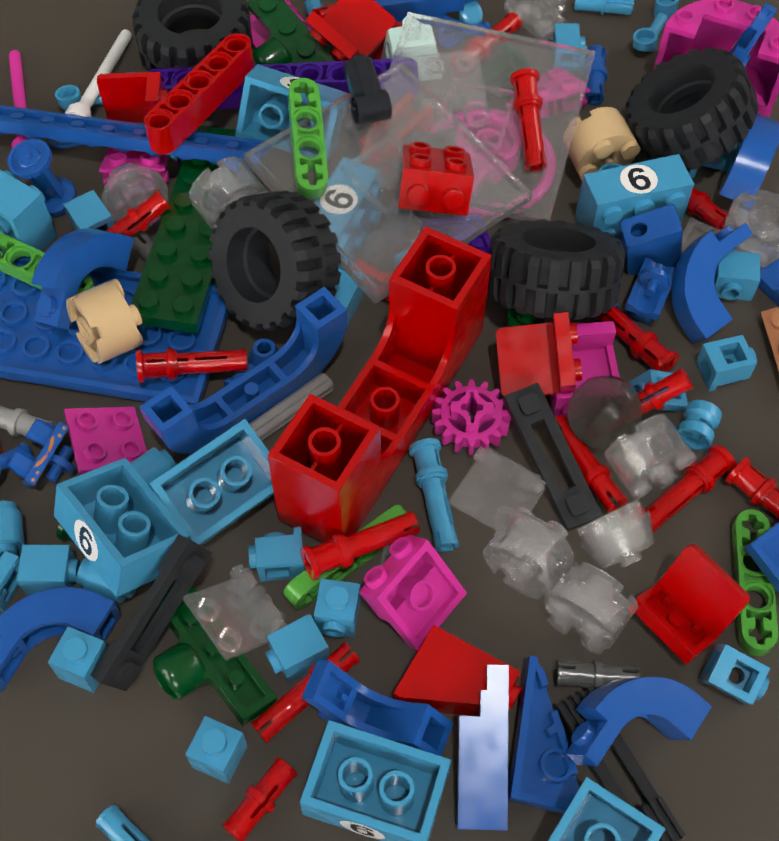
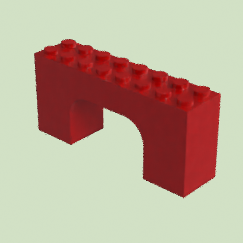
(342, 456)

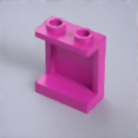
(596, 357)

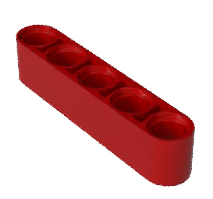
(199, 94)

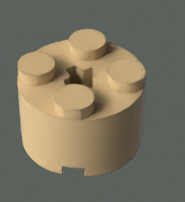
(601, 141)
(105, 321)

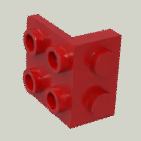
(352, 27)
(130, 95)
(436, 179)
(539, 355)
(691, 604)

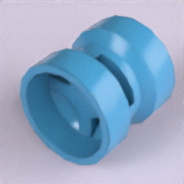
(699, 422)

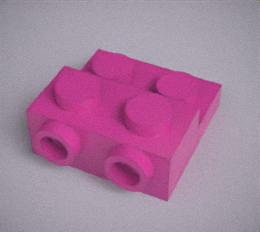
(412, 589)

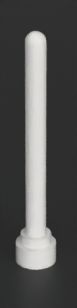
(83, 107)

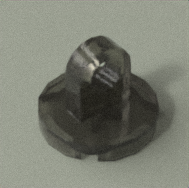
(604, 410)

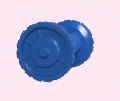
(32, 161)

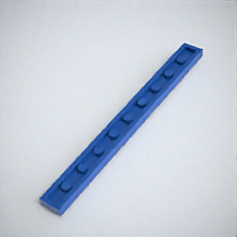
(116, 134)

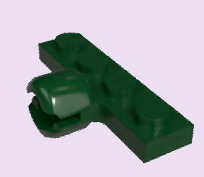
(288, 36)
(198, 663)

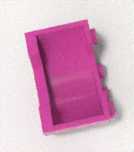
(719, 26)

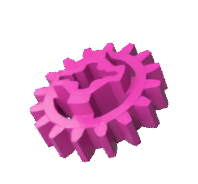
(453, 419)

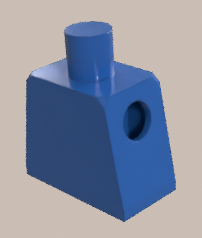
(651, 236)

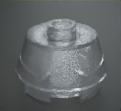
(129, 187)
(618, 535)

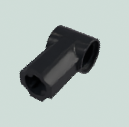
(367, 99)

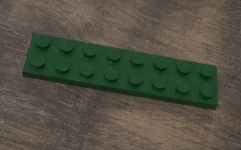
(178, 268)

